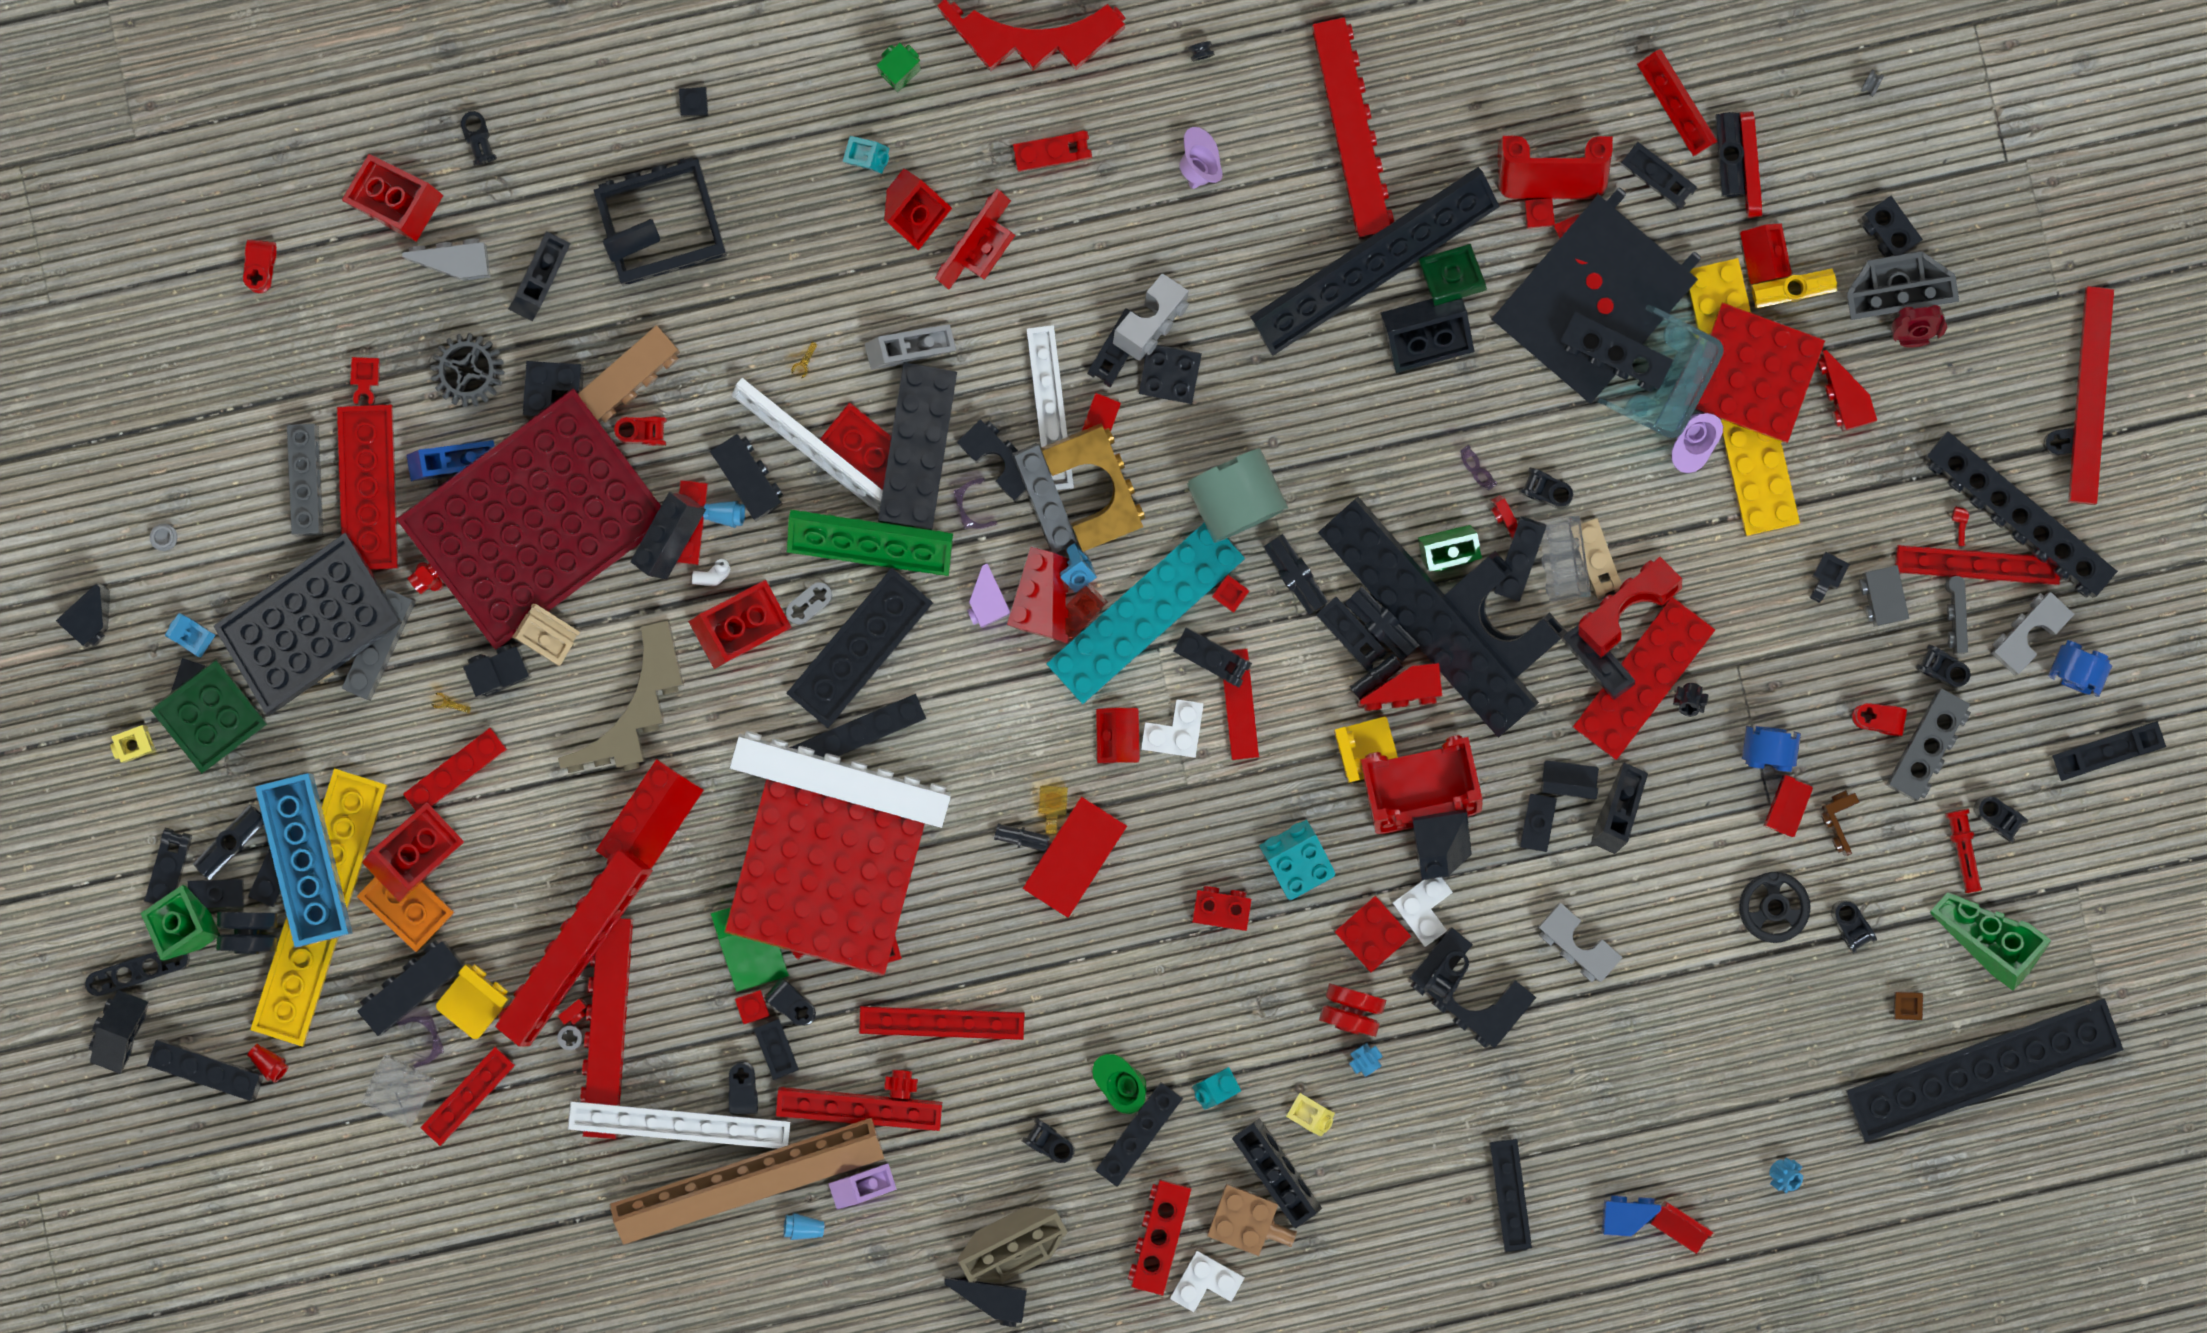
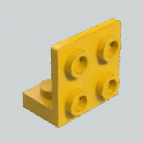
(1362, 739)

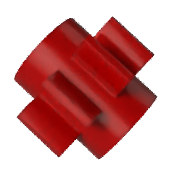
(901, 1084)

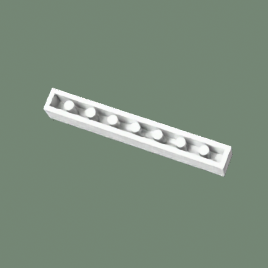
(840, 780)

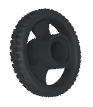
(1754, 920)

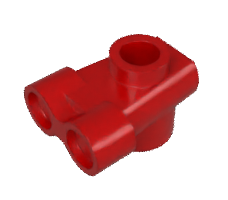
(425, 578)

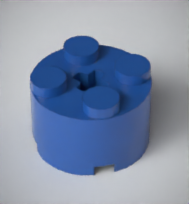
(2081, 669)
(1771, 747)

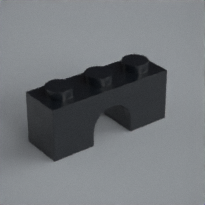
(982, 441)

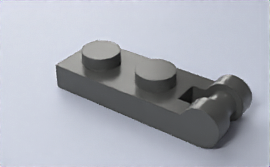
(1957, 614)

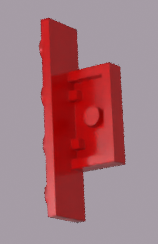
(980, 245)

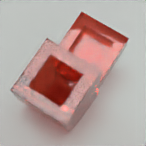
(1083, 609)

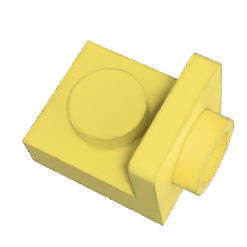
(1311, 1115)

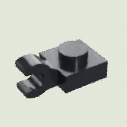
(1829, 573)

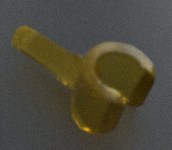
(805, 360)
(447, 703)

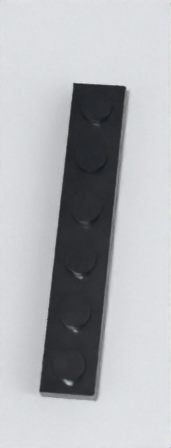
(867, 728)

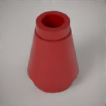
(268, 1063)

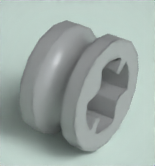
(576, 1032)

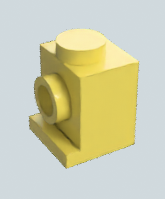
(140, 735)

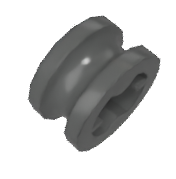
(1872, 82)

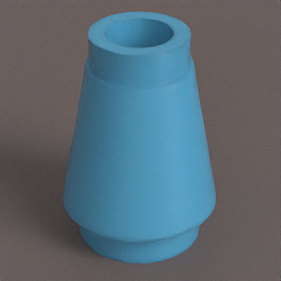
(725, 513)
(802, 1227)

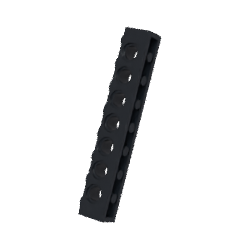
(2099, 570)

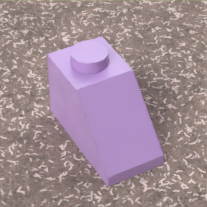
(987, 600)
(862, 1186)

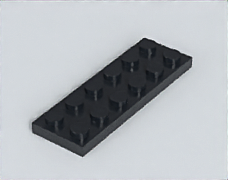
(917, 446)
(859, 648)

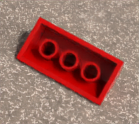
(652, 815)

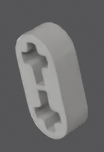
(814, 608)

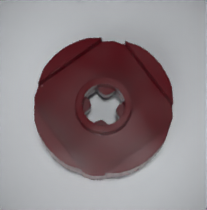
(1918, 325)

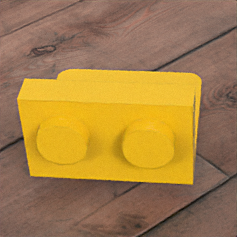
(473, 1001)

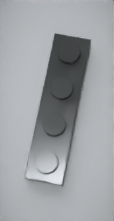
(1044, 498)

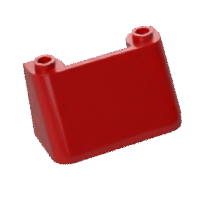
(1553, 177)
(1421, 785)

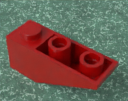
(1850, 399)

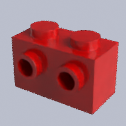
(1221, 909)

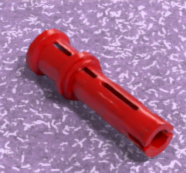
(1971, 884)

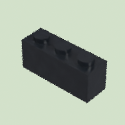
(747, 476)
(668, 535)

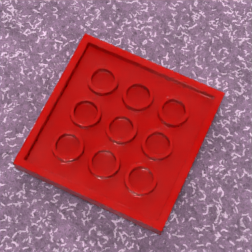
(1760, 373)

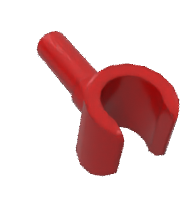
(1960, 515)

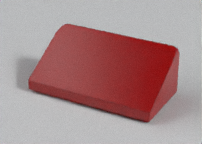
(1102, 411)

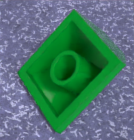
(179, 924)

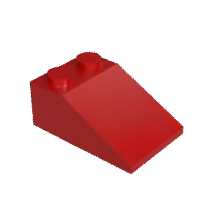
(393, 197)
(739, 624)
(412, 852)

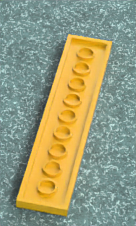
(1753, 459)
(300, 972)

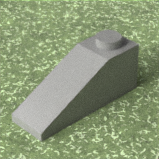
(909, 346)

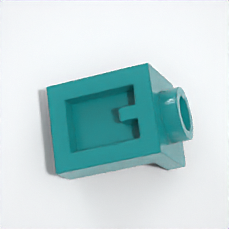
(866, 154)

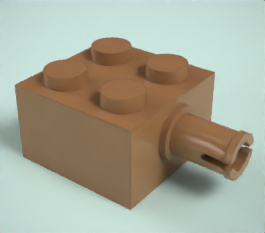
(1247, 1221)

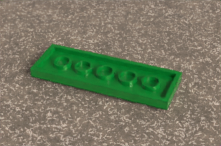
(869, 542)

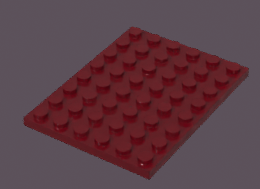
(532, 518)

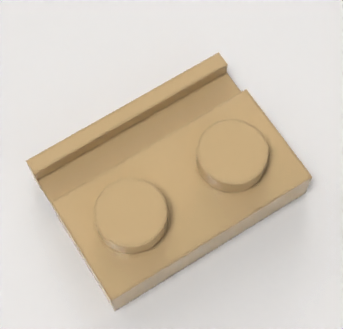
(546, 634)

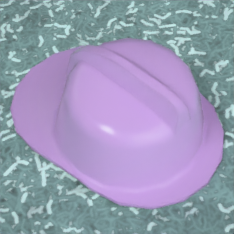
(1201, 158)
(1696, 442)

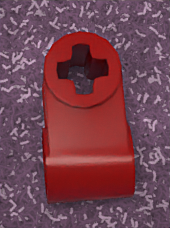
(260, 260)
(643, 430)
(1885, 718)

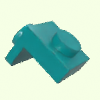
(1216, 1088)

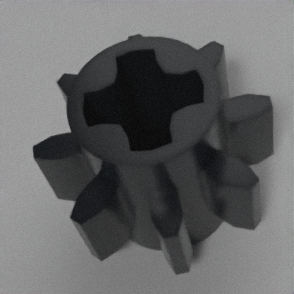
(1690, 699)

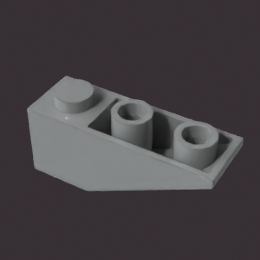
(459, 261)

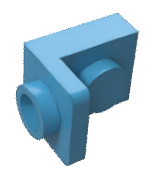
(1080, 569)

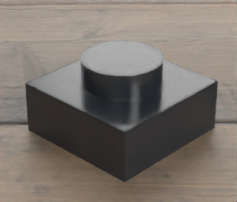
(693, 102)

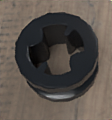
(1201, 51)

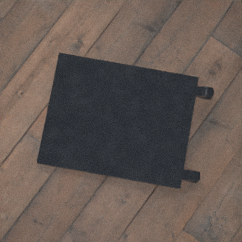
(1632, 274)

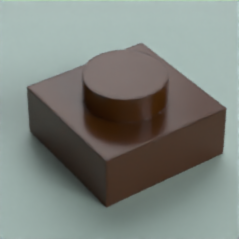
(1908, 1006)

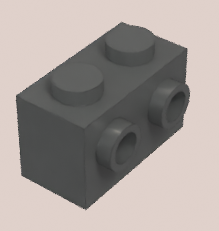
(1884, 596)

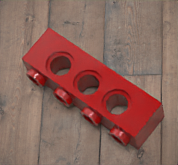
(1156, 1280)

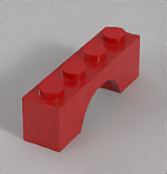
(1654, 584)

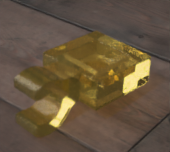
(1053, 803)

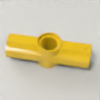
(1777, 291)

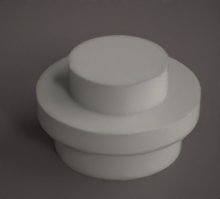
(163, 537)

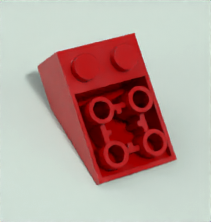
(1413, 684)

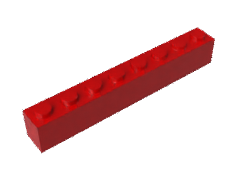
(1351, 127)
(573, 947)
(607, 1020)

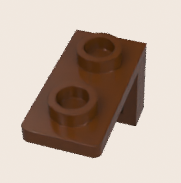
(1840, 802)

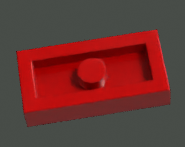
(1766, 253)
(1117, 735)
(1788, 806)
(1681, 1227)

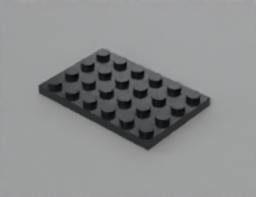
(307, 624)

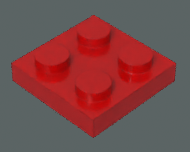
(1372, 934)

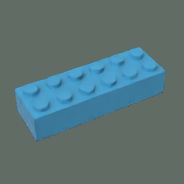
(303, 860)

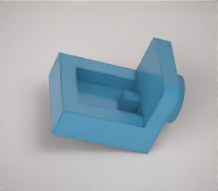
(189, 635)

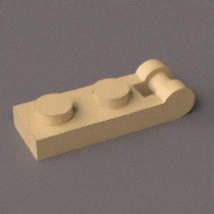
(1599, 559)

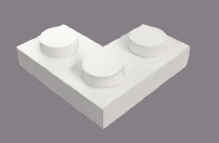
(1176, 739)
(1416, 908)
(1203, 1274)

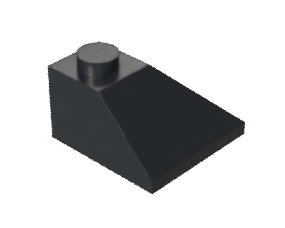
(88, 616)
(1441, 843)

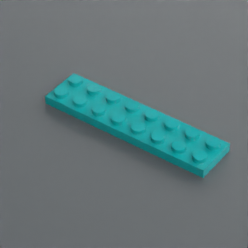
(1144, 613)

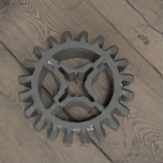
(463, 382)

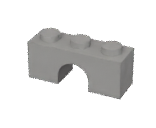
(1140, 334)
(2046, 613)
(1559, 929)

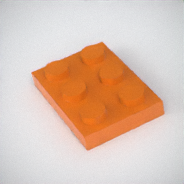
(413, 918)

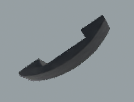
(2109, 751)

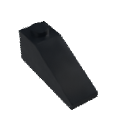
(539, 276)
(1620, 809)
(996, 1300)

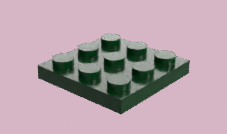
(208, 716)

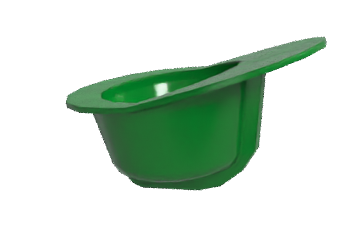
(1120, 1083)

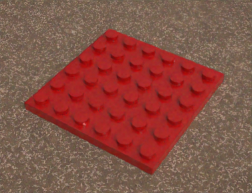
(824, 877)

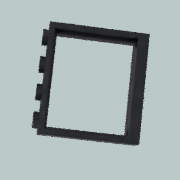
(660, 174)

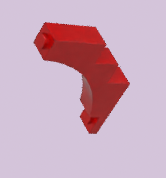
(997, 41)

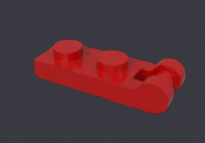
(1051, 151)

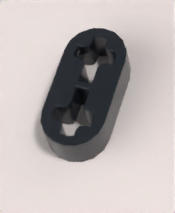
(2061, 434)

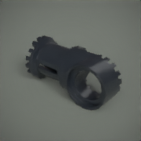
(478, 137)

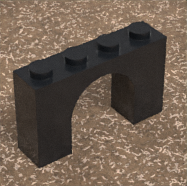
(1515, 650)
(1489, 1023)

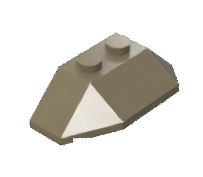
(1012, 1245)

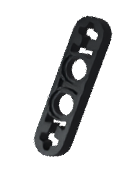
(138, 973)

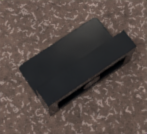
(1570, 780)

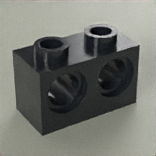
(1897, 224)

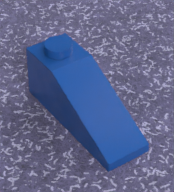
(445, 460)

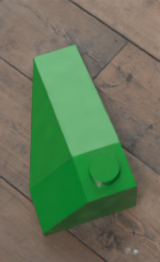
(1998, 943)

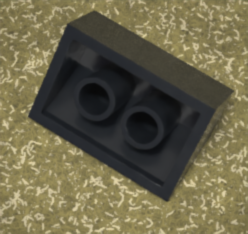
(1427, 333)

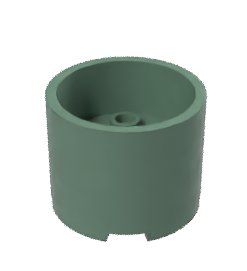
(1237, 495)

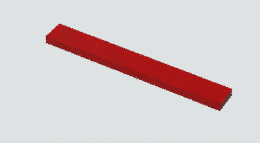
(2091, 395)

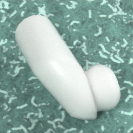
(714, 575)

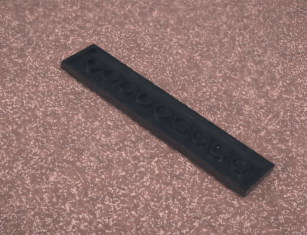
(1375, 261)
(1428, 617)
(1984, 1070)

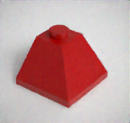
(914, 208)

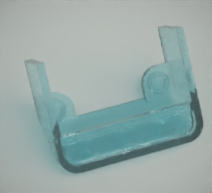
(1683, 384)

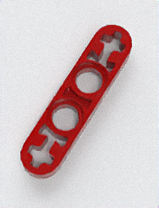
(1753, 197)

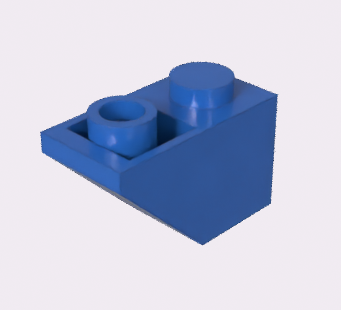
(1626, 1217)

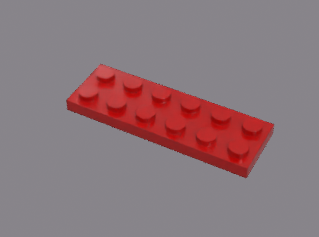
(368, 482)
(1655, 665)

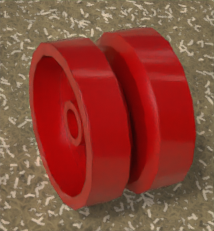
(1352, 1010)

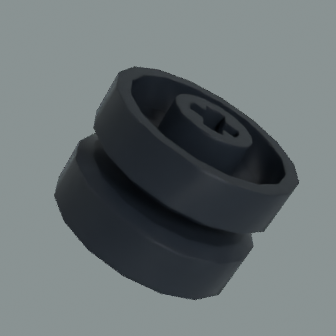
(246, 932)

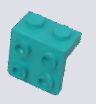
(1297, 860)

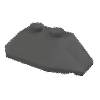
(1900, 282)

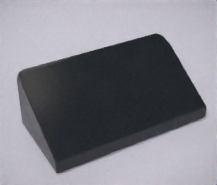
(631, 240)

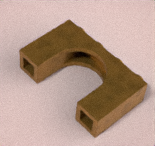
(1095, 448)

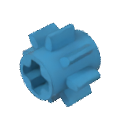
(1365, 1059)
(1786, 1175)

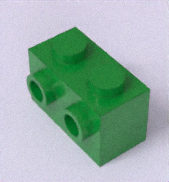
(899, 65)
(1449, 548)

